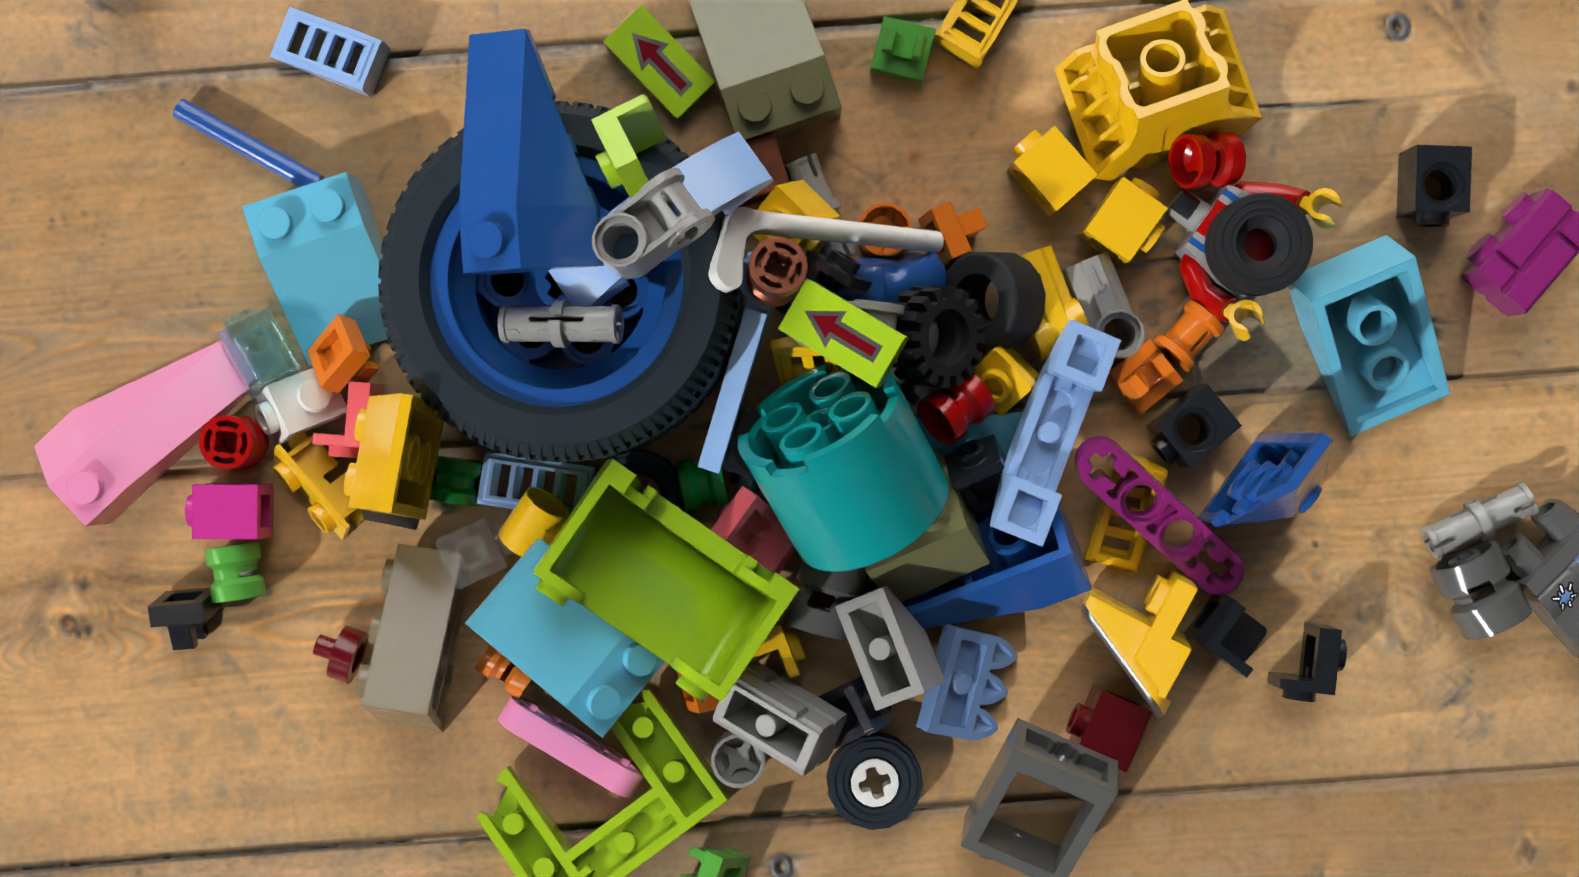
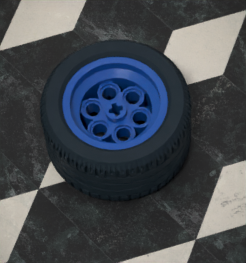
(549, 398)

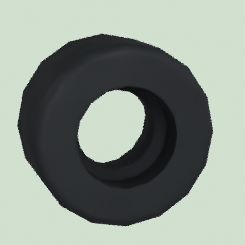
(1019, 293)

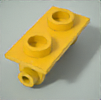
(305, 471)

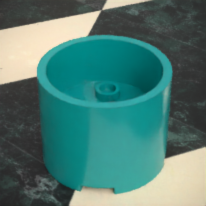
(844, 468)

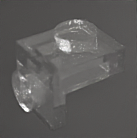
(473, 552)

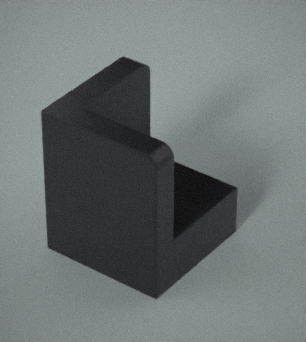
(1227, 632)

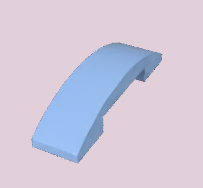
(715, 177)
(1048, 431)

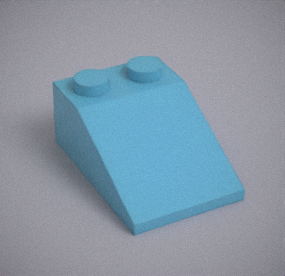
(321, 256)
(1371, 333)
(564, 648)

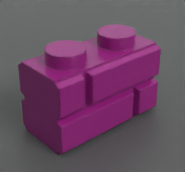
(1525, 252)

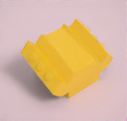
(1154, 82)

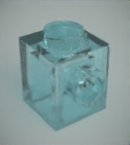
(257, 349)

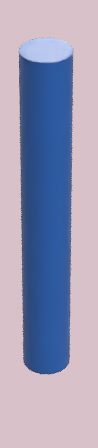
(245, 144)

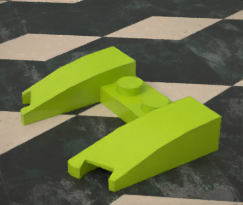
(680, 798)

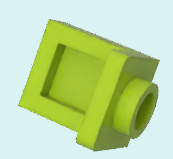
(624, 134)

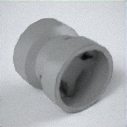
(732, 764)

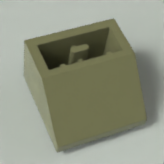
(939, 555)

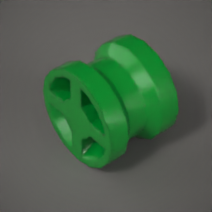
(456, 481)
(701, 485)

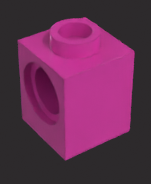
(231, 510)

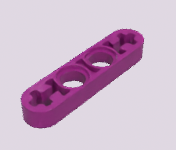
(1156, 518)

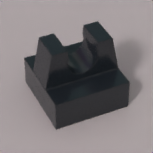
(184, 615)

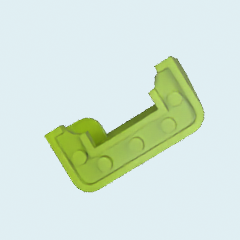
(664, 581)

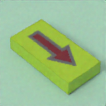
(659, 63)
(843, 333)

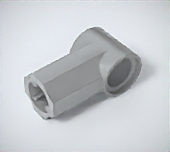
(1104, 300)

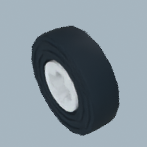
(860, 804)

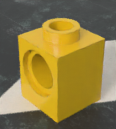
(1050, 169)

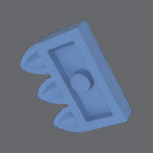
(965, 662)

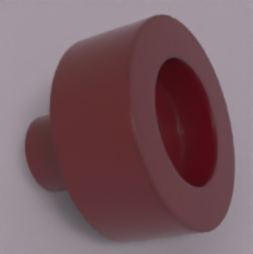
(343, 653)

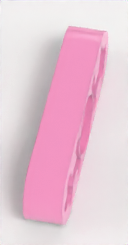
(571, 746)

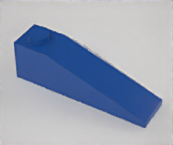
(1271, 480)
(1015, 581)

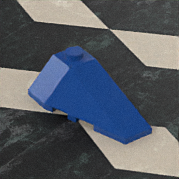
(520, 173)

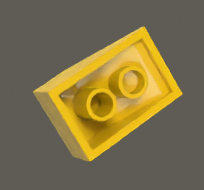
(394, 456)

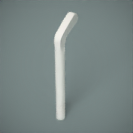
(727, 261)

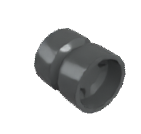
(1488, 607)
(823, 620)

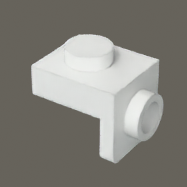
(297, 406)

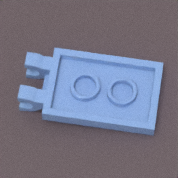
(736, 380)

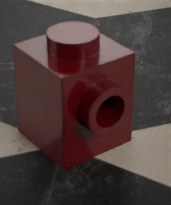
(1109, 725)

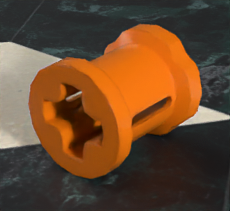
(1189, 335)

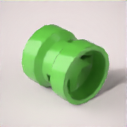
(235, 572)

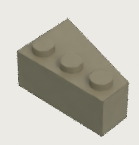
(412, 640)

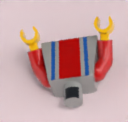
(1196, 217)

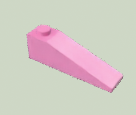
(130, 437)

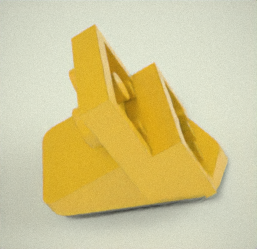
(1146, 644)

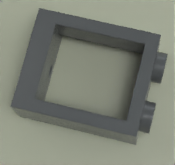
(1058, 764)

